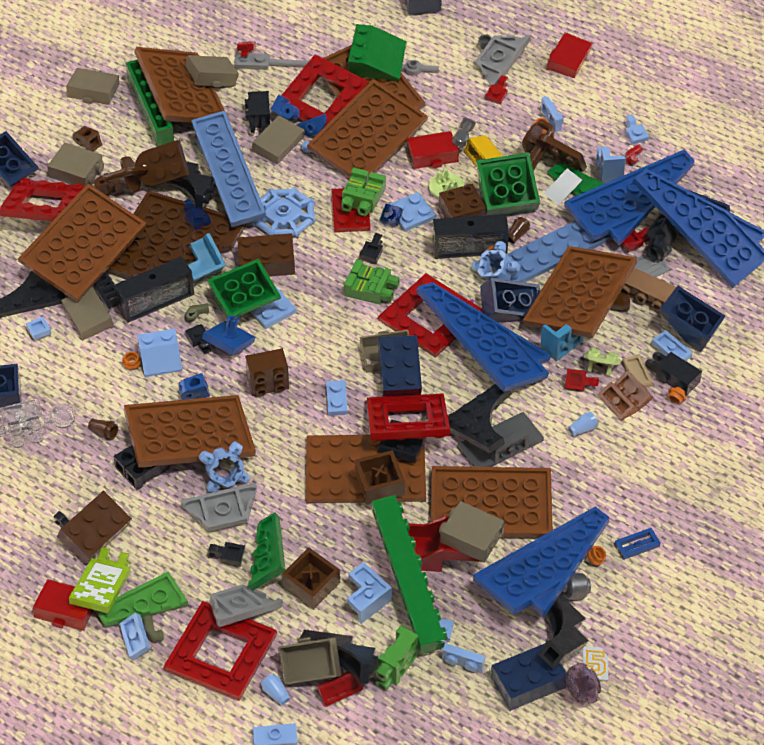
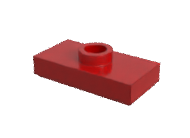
(339, 688)

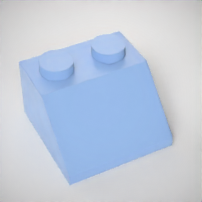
(159, 352)

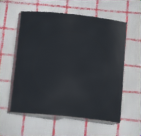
(406, 449)

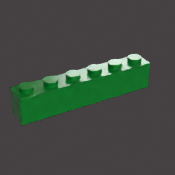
(160, 128)

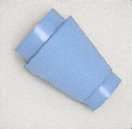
(583, 424)
(275, 689)

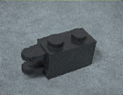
(258, 110)
(674, 371)

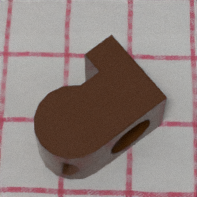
(88, 138)
(105, 188)

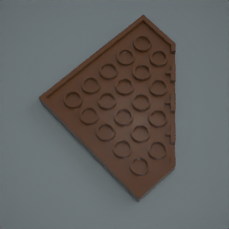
(169, 235)

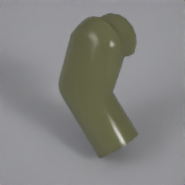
(195, 310)
(150, 630)

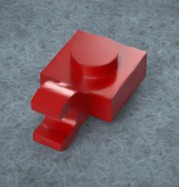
(246, 47)
(497, 93)
(635, 240)
(577, 379)

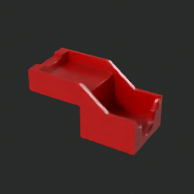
(430, 547)

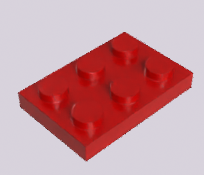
(347, 221)

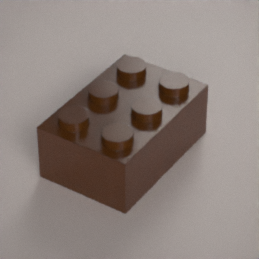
(273, 251)
(94, 527)

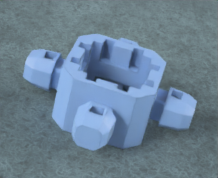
(507, 265)
(236, 473)

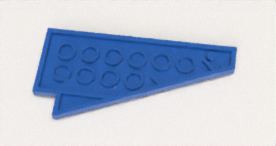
(619, 204)
(717, 234)
(498, 350)
(543, 567)

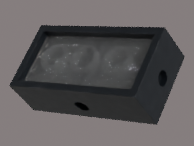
(468, 235)
(154, 289)

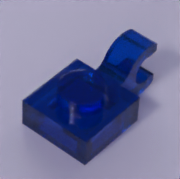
(196, 217)

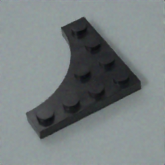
(29, 296)
(474, 419)

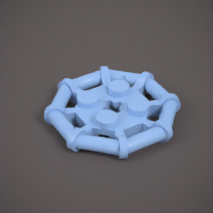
(291, 217)

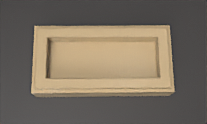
(638, 369)

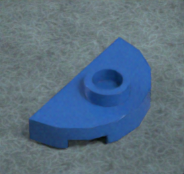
(314, 125)

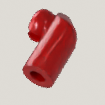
(631, 157)

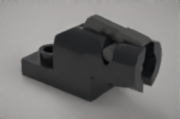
(662, 237)

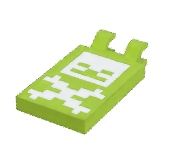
(101, 582)

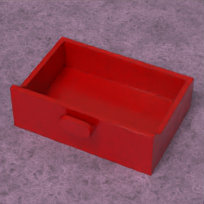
(569, 55)
(432, 150)
(54, 607)

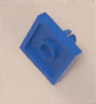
(229, 336)

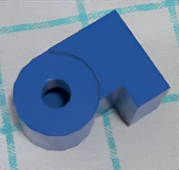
(283, 108)
(194, 387)

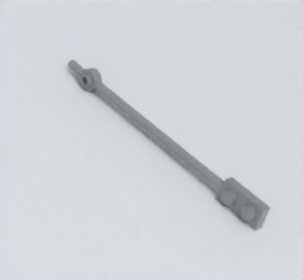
(263, 61)

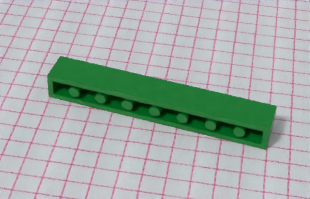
(408, 574)

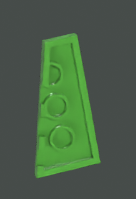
(147, 599)

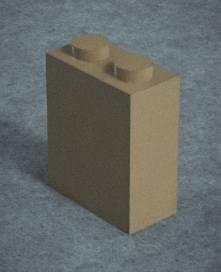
(75, 165)
(471, 531)

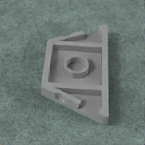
(500, 56)
(222, 508)
(240, 603)

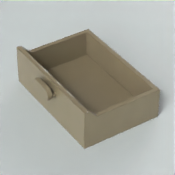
(211, 71)
(92, 86)
(278, 140)
(88, 314)
(369, 347)
(310, 660)

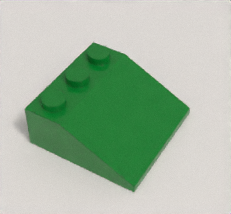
(376, 53)
(508, 184)
(243, 289)

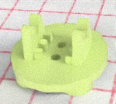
(444, 182)
(609, 359)

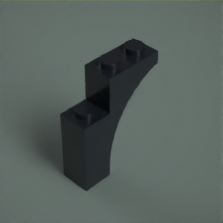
(196, 185)
(566, 638)
(354, 658)

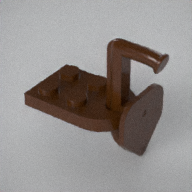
(546, 143)
(161, 162)

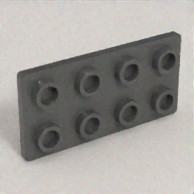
(518, 436)

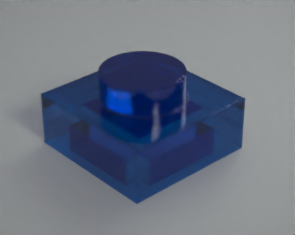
(391, 214)

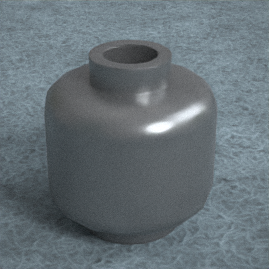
(577, 587)

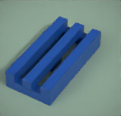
(627, 552)

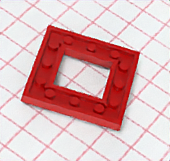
(322, 68)
(17, 206)
(396, 318)
(435, 407)
(232, 683)

